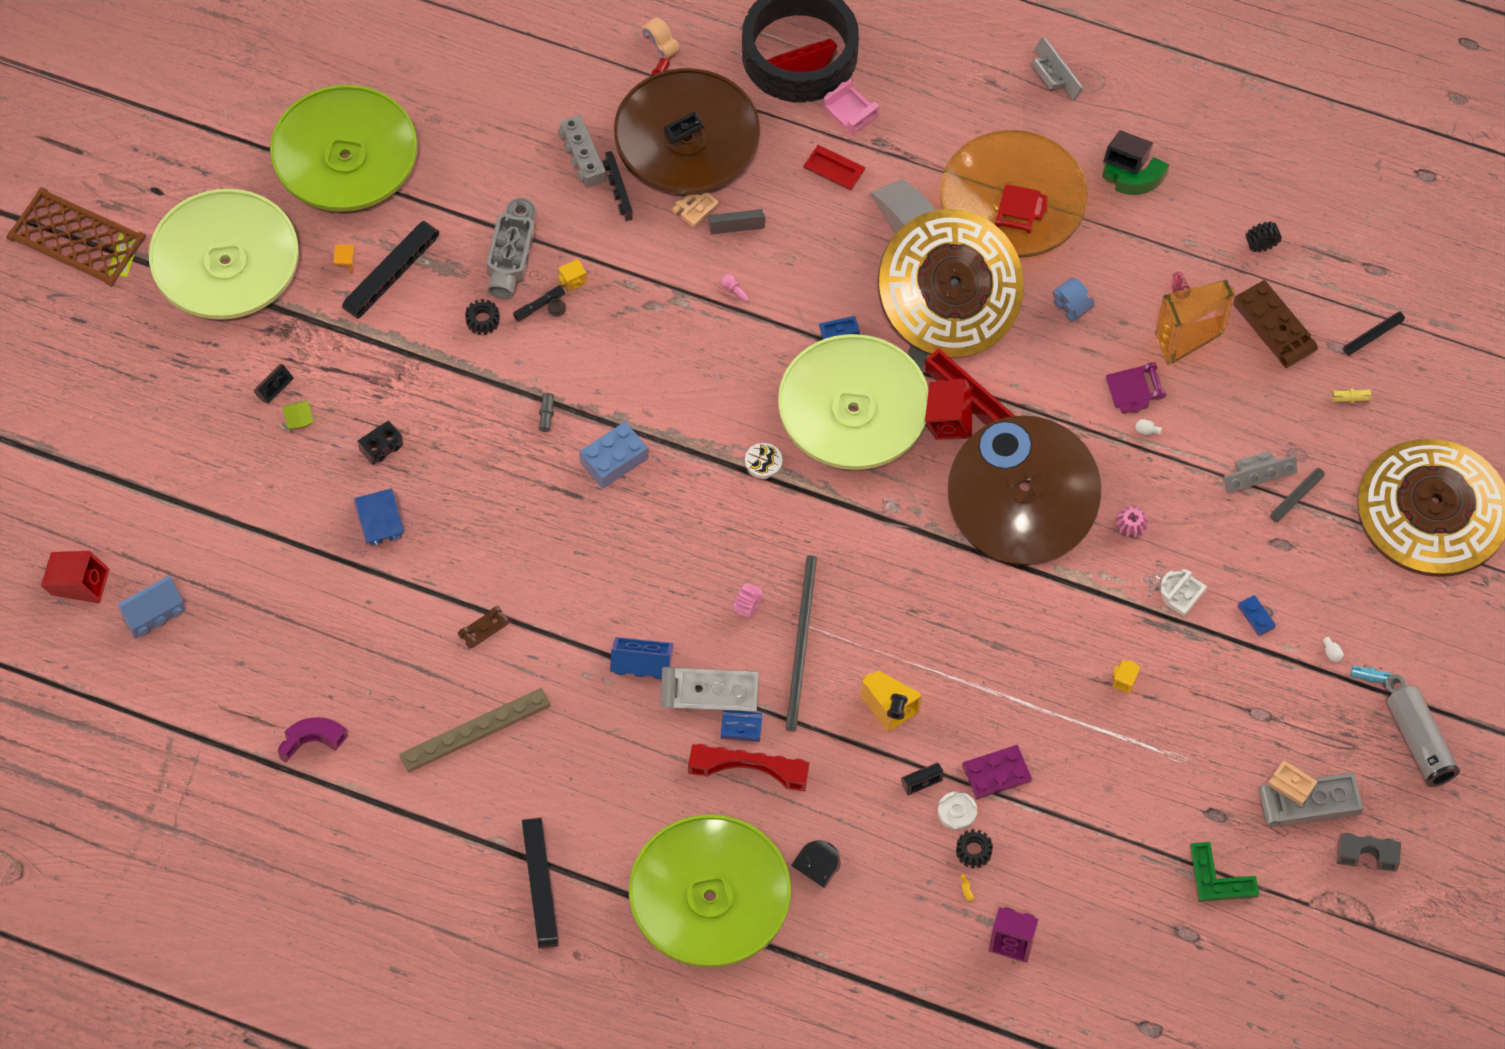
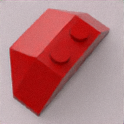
(806, 58)

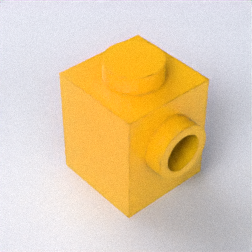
(572, 275)
(1125, 676)

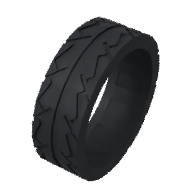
(799, 86)

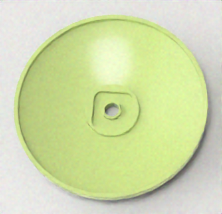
(216, 227)
(861, 374)

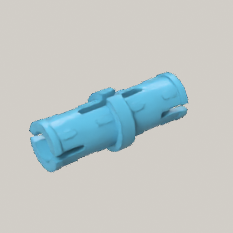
(1370, 674)

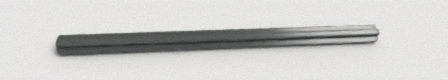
(801, 642)

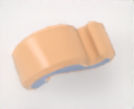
(661, 37)

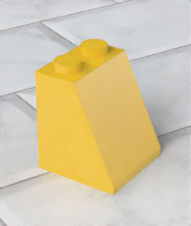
(876, 693)

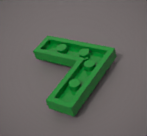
(1215, 889)

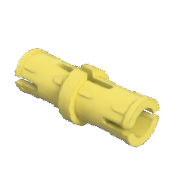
(1351, 395)

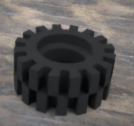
(1263, 236)
(482, 326)
(973, 837)

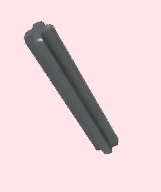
(1297, 495)

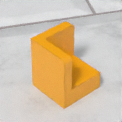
(344, 256)

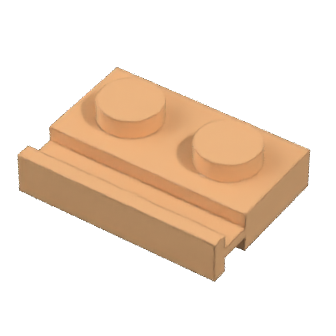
(1292, 783)

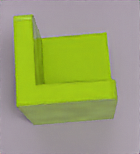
(298, 414)

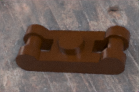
(483, 627)

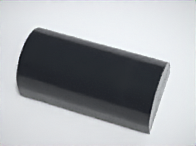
(683, 127)
(273, 384)
(922, 778)

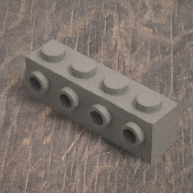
(582, 150)

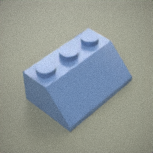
(151, 607)

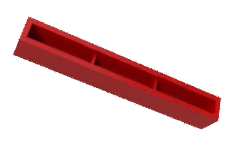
(984, 404)

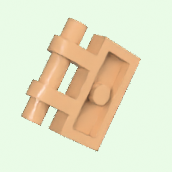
(698, 210)

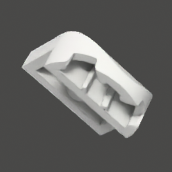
(1181, 591)

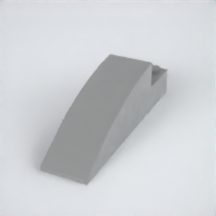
(901, 204)

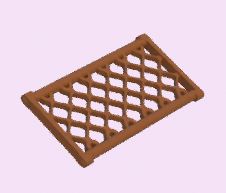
(97, 220)

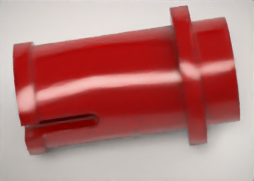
(662, 65)

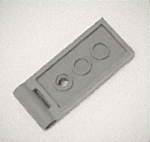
(720, 689)
(1330, 799)

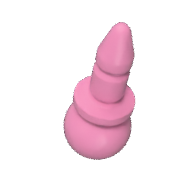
(729, 282)

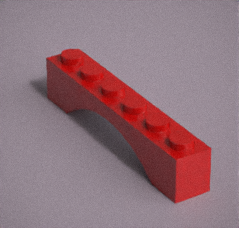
(709, 760)

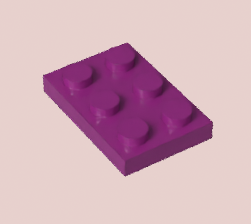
(996, 772)

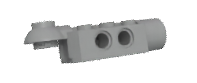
(510, 248)

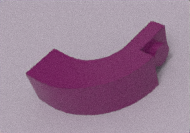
(311, 730)

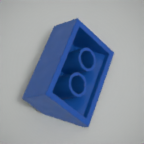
(640, 657)

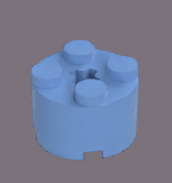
(1073, 299)

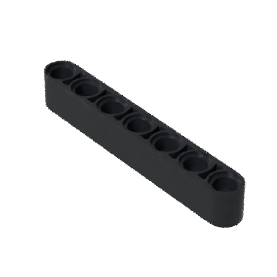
(390, 269)
(540, 883)

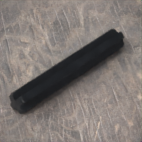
(1374, 333)

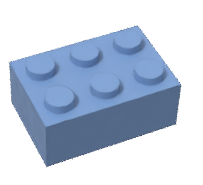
(613, 455)

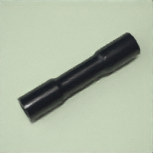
(528, 309)

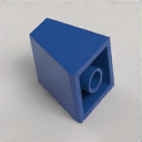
(379, 517)

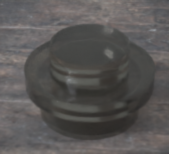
(556, 307)

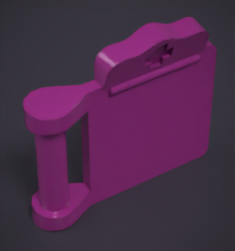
(1131, 390)

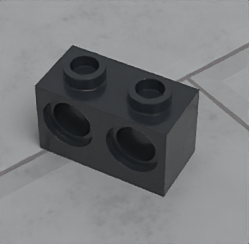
(377, 439)

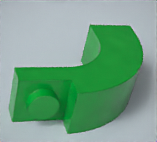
(1139, 183)

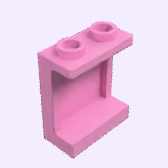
(850, 107)

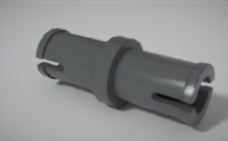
(546, 412)

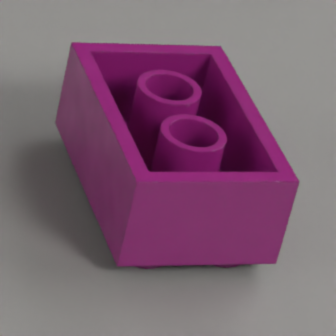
(1013, 934)

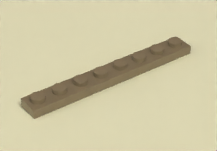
(474, 730)

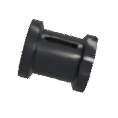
(897, 706)

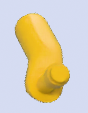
(966, 889)

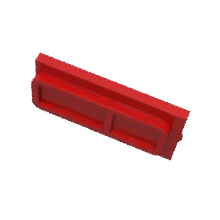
(834, 167)

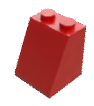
(949, 409)
(75, 576)

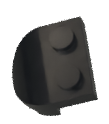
(818, 861)

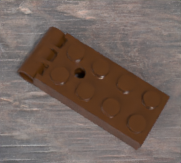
(1275, 323)

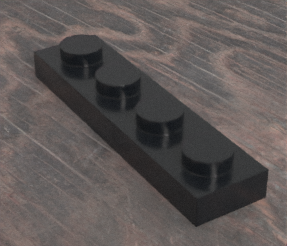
(619, 191)

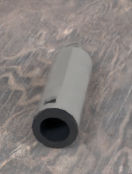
(1421, 732)

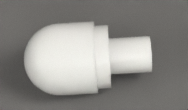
(1147, 427)
(1333, 650)

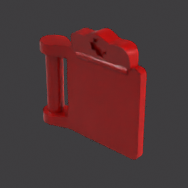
(1021, 204)

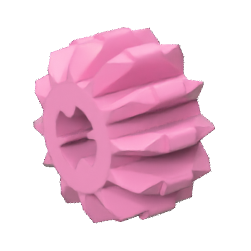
(1132, 521)
(747, 600)

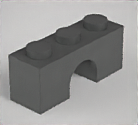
(1385, 851)

